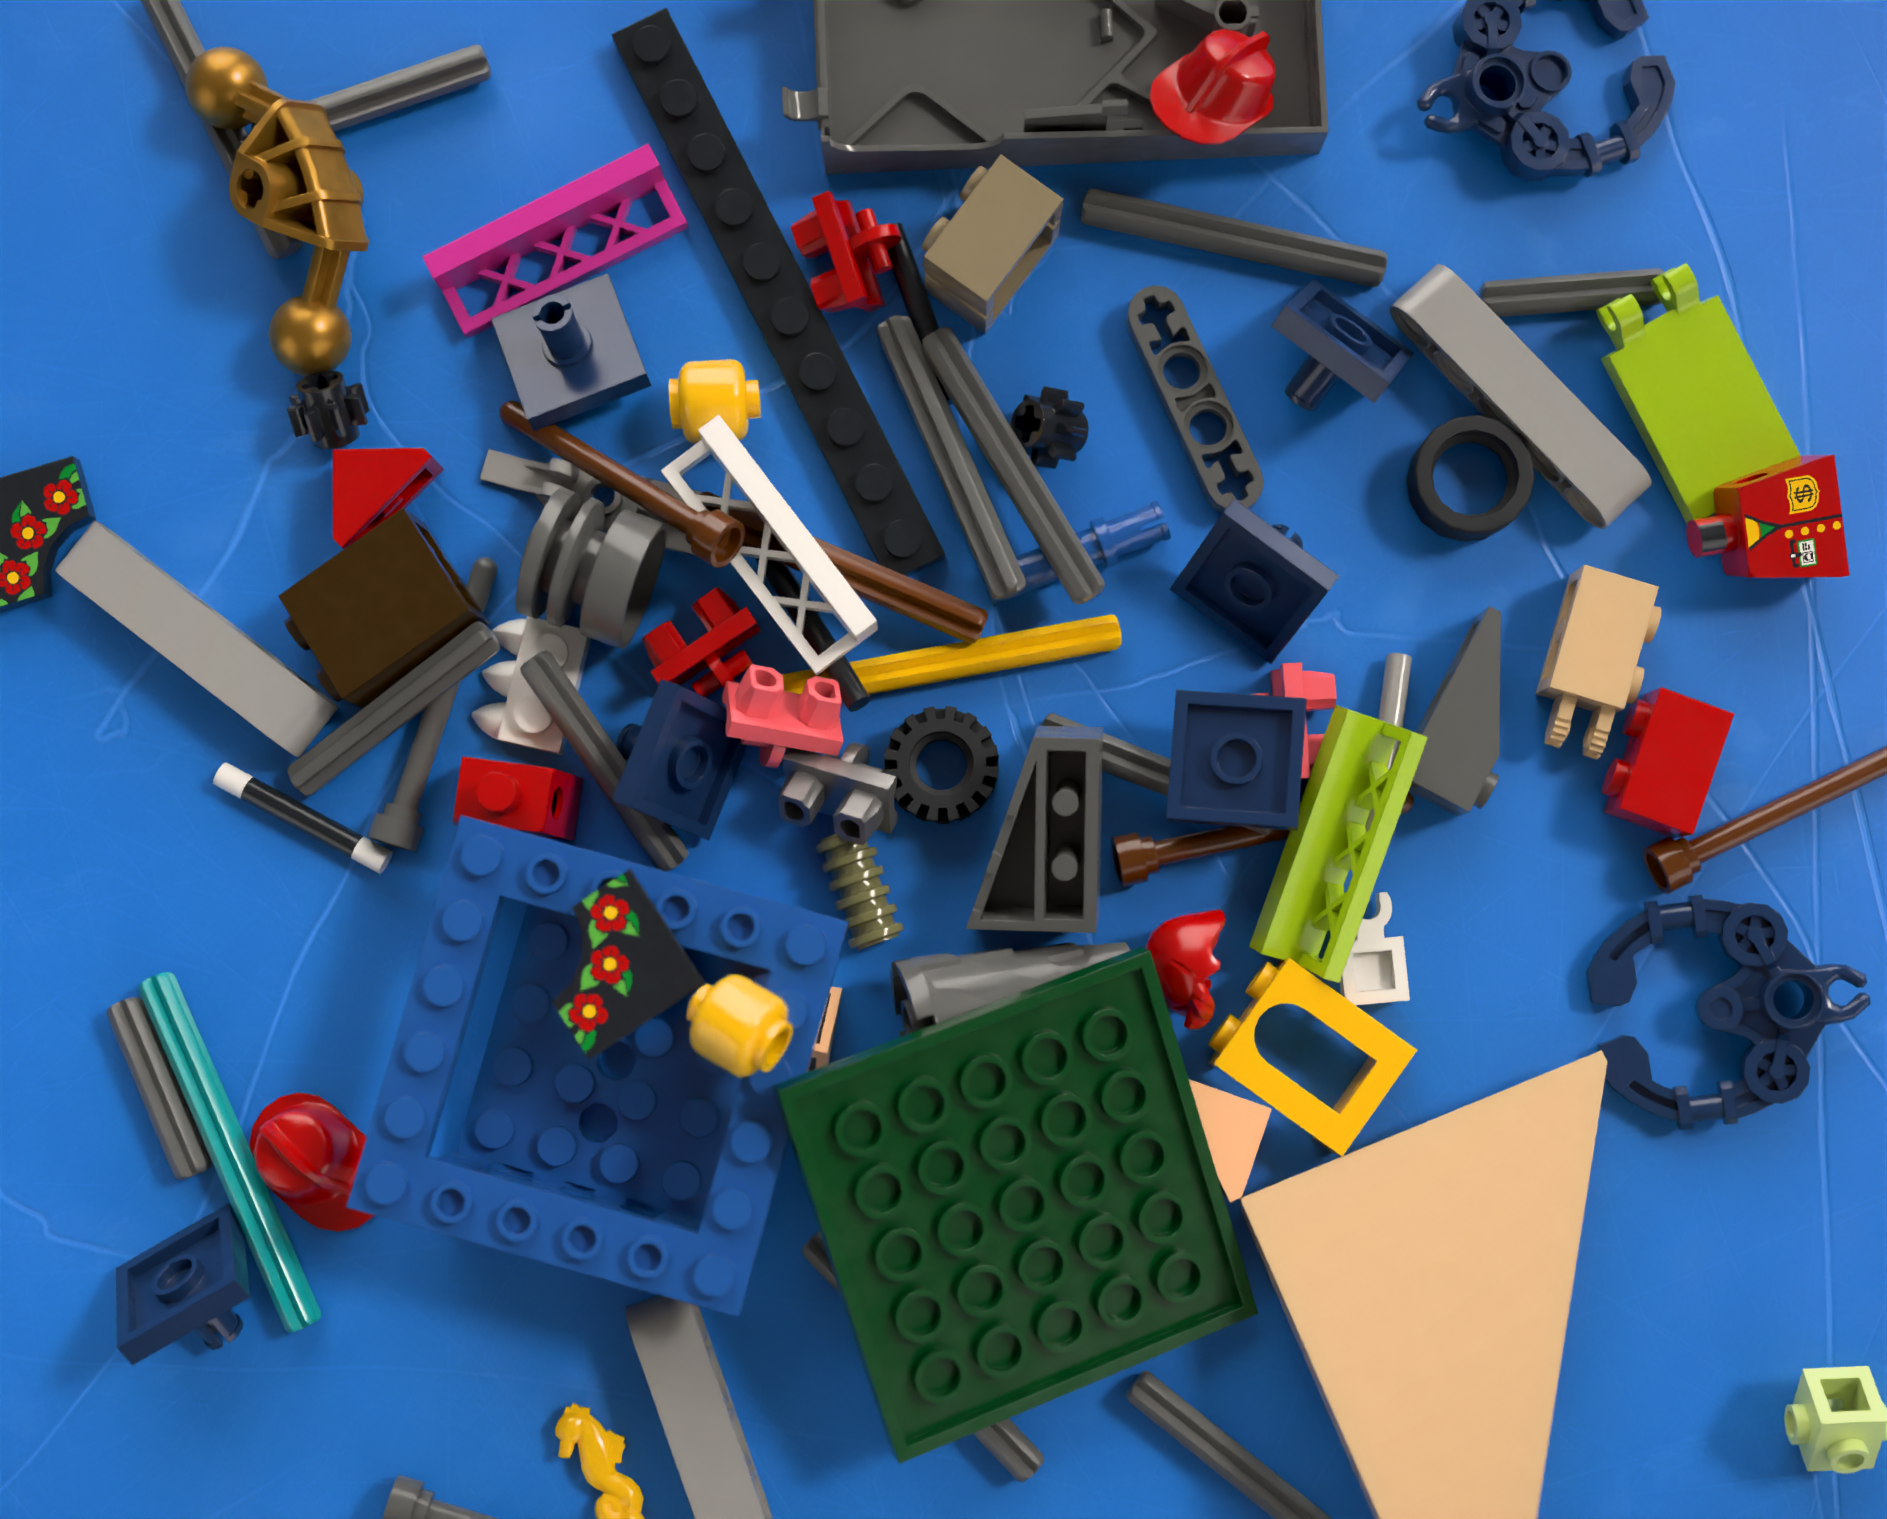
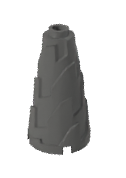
(948, 985)

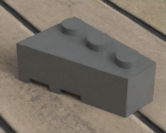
(1050, 840)

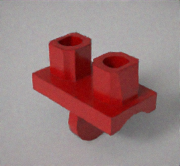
(856, 248)
(727, 630)

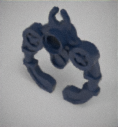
(1525, 81)
(1776, 1062)

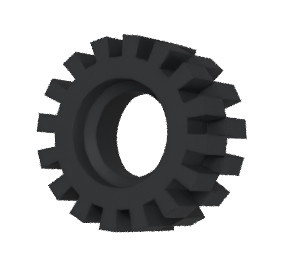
(952, 727)

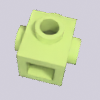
(1837, 1419)

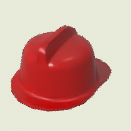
(1216, 88)
(310, 1159)

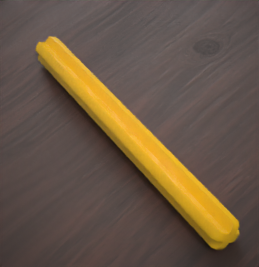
(983, 657)

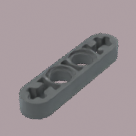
(1186, 403)

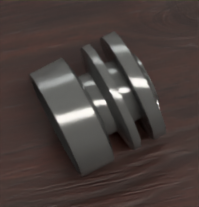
(578, 563)

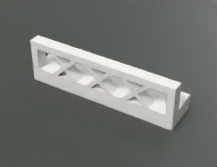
(790, 533)

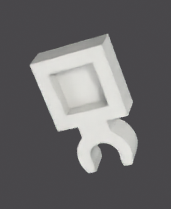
(1376, 964)

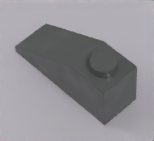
(1464, 724)

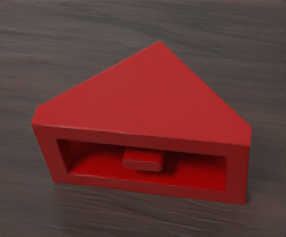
(376, 485)

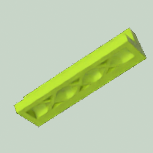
(1332, 839)

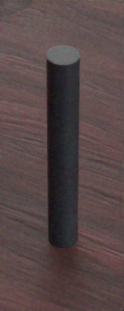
(913, 291)
(818, 636)

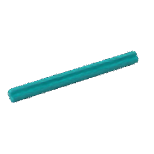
(229, 1152)

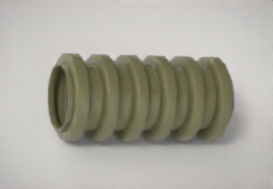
(859, 891)

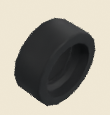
(1499, 440)

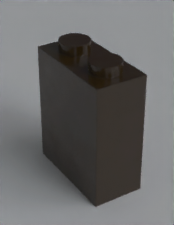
(379, 609)

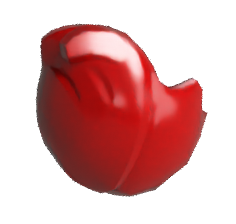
(1186, 961)

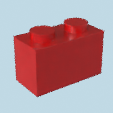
(1666, 762)

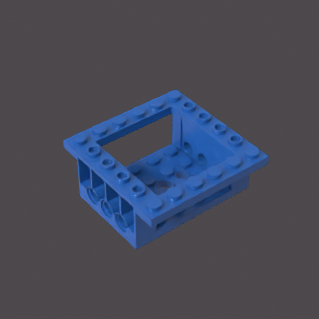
(695, 1149)

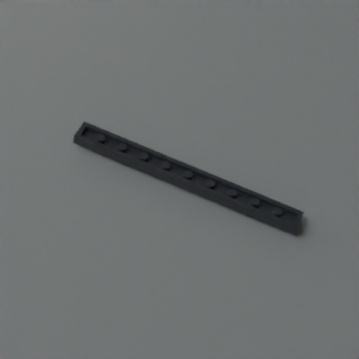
(777, 295)

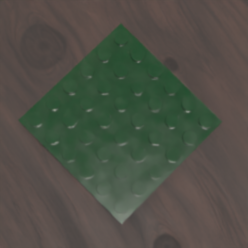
(1017, 1201)

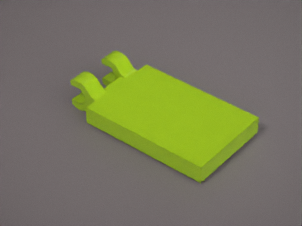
(1692, 392)

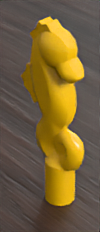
(598, 1455)

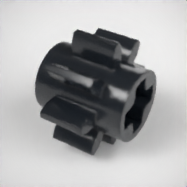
(328, 409)
(1050, 427)

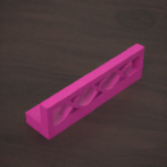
(547, 220)

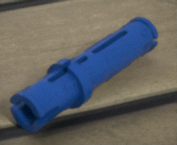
(1102, 542)

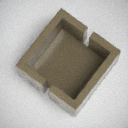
(990, 242)

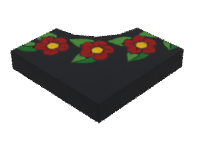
(36, 518)
(627, 966)

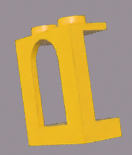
(1240, 1059)

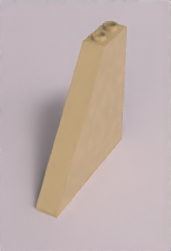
(1441, 1292)

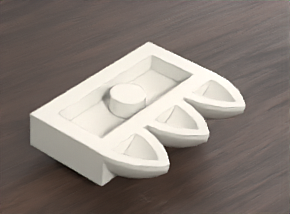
(523, 717)

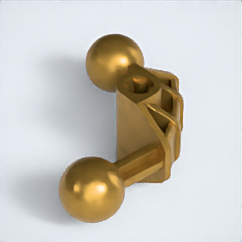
(293, 182)

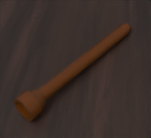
(712, 534)
(1142, 856)
(1676, 861)

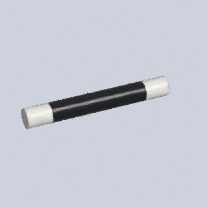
(302, 817)

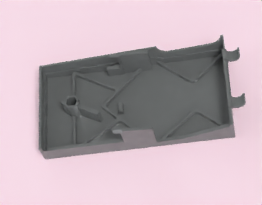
(1039, 81)

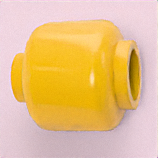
(713, 390)
(739, 1026)

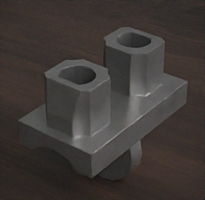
(841, 787)

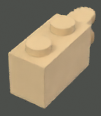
(1597, 652)

